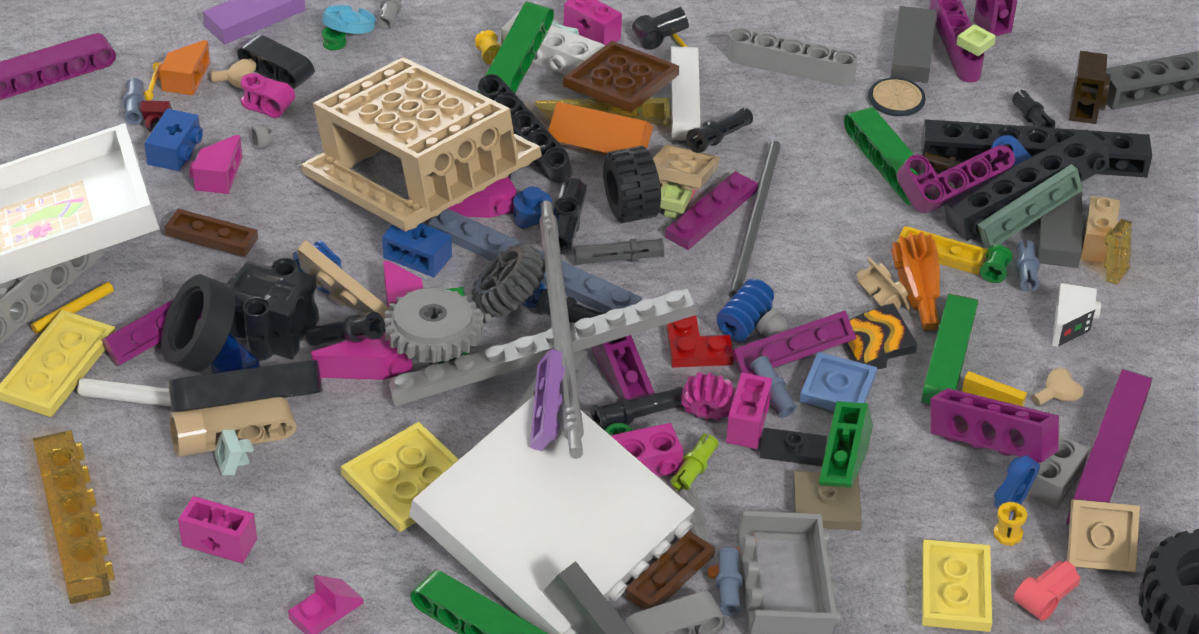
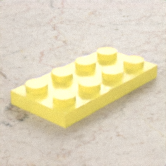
(55, 363)

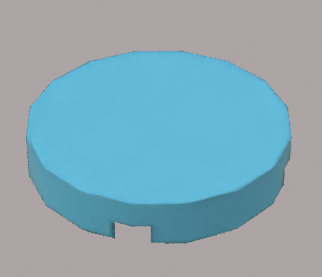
(348, 21)

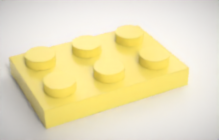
(956, 585)

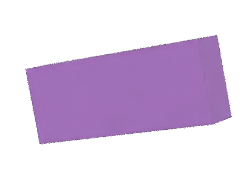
(242, 17)

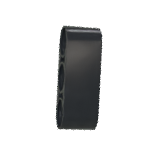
(277, 61)

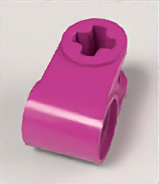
(267, 96)

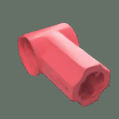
(1043, 594)

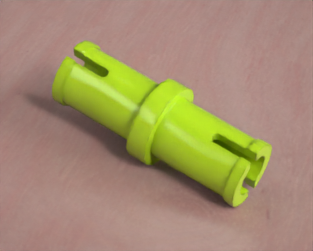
(694, 462)

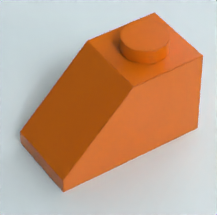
(184, 68)

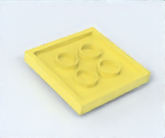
(398, 472)

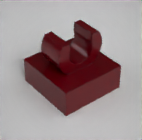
(153, 111)

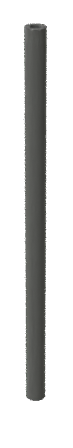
(755, 218)

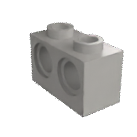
(1059, 473)

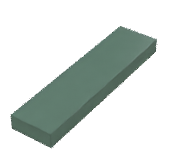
(1030, 207)

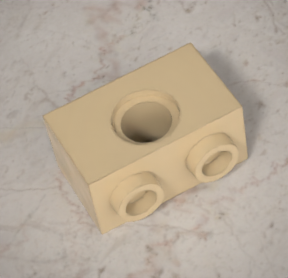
(1100, 217)

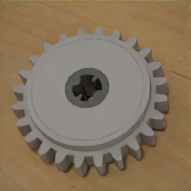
(433, 325)

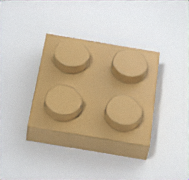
(1103, 535)

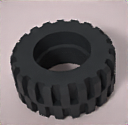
(1162, 594)

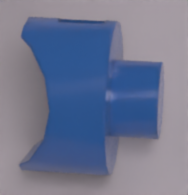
(527, 206)

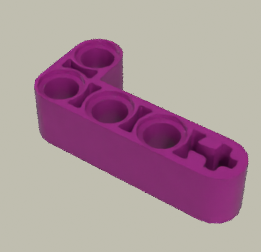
(959, 175)

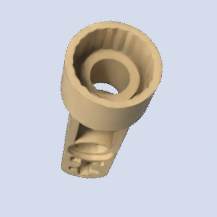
(258, 421)

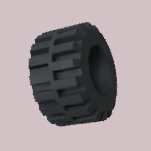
(632, 184)

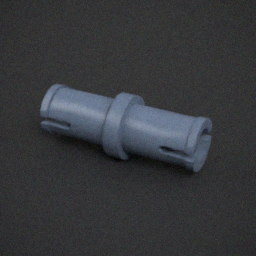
(133, 99)
(1027, 265)
(779, 395)
(729, 581)

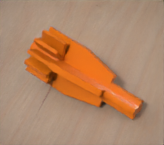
(919, 273)

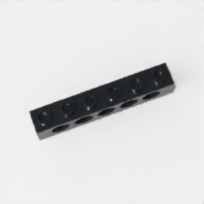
(976, 204)

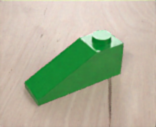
(846, 444)

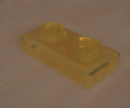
(1118, 252)

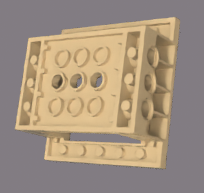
(441, 130)

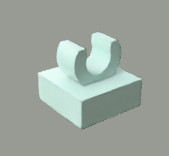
(231, 452)

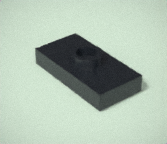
(793, 446)

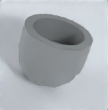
(260, 136)

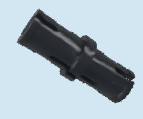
(1032, 110)

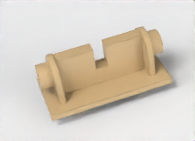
(878, 278)

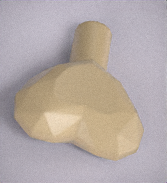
(235, 72)
(1060, 387)

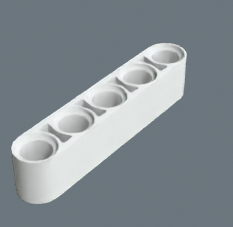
(685, 92)

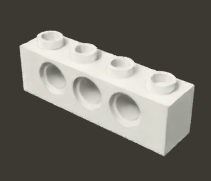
(560, 48)

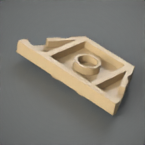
(342, 287)

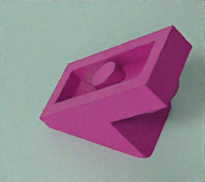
(327, 605)

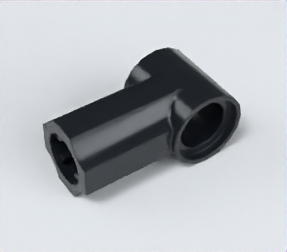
(653, 30)

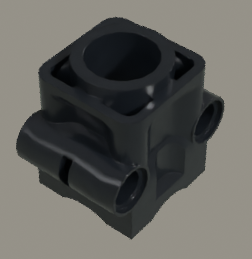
(273, 307)

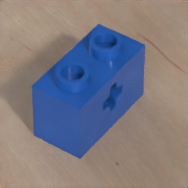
(173, 139)
(418, 249)

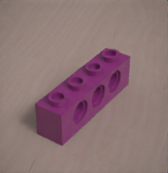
(995, 15)
(994, 425)

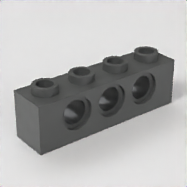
(1153, 80)

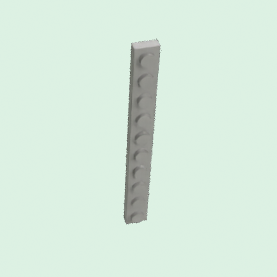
(531, 349)

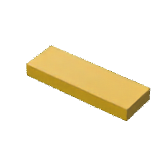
(953, 252)

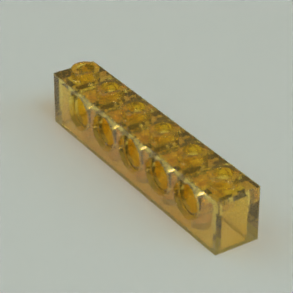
(72, 518)

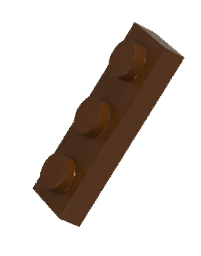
(211, 232)
(670, 571)

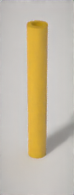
(74, 306)

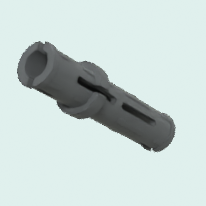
(620, 251)

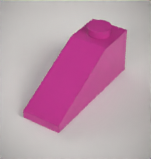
(491, 202)
(361, 360)

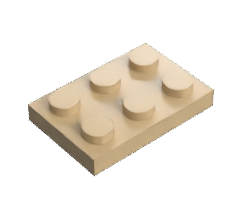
(685, 166)

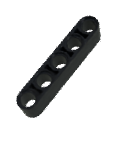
(522, 117)
(245, 385)

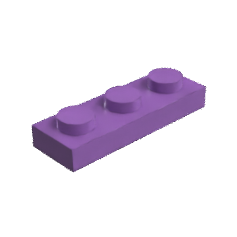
(547, 400)

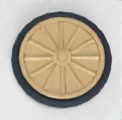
(896, 96)

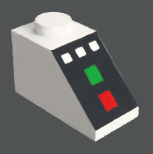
(1074, 312)

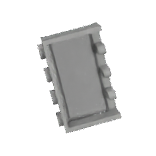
(787, 573)

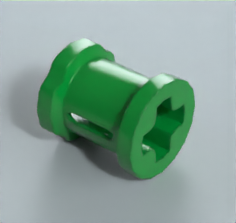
(994, 268)

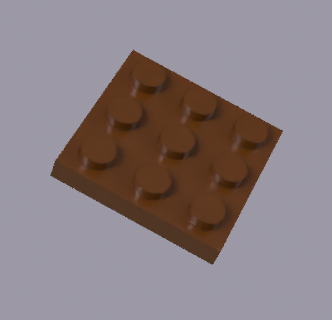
(621, 76)

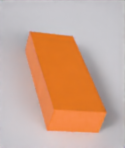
(597, 130)

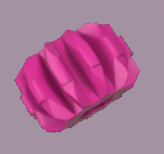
(708, 396)

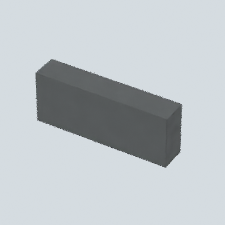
(913, 44)
(1061, 234)
(584, 603)

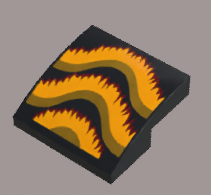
(879, 337)

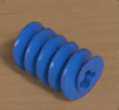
(745, 310)

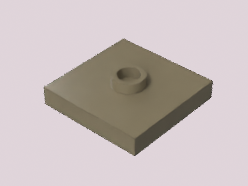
(837, 505)

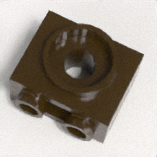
(1089, 87)

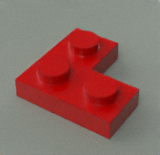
(692, 350)

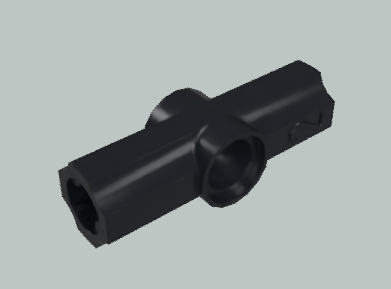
(568, 211)

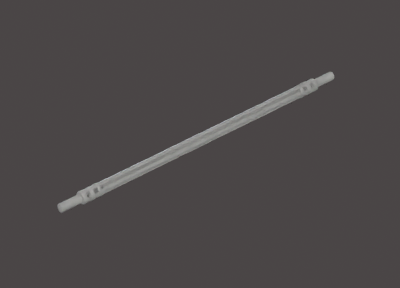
(568, 388)

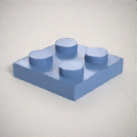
(837, 380)

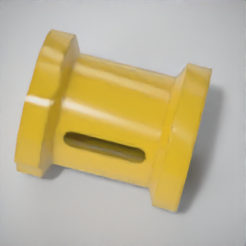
(487, 43)
(1001, 529)

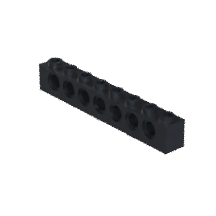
(1128, 152)

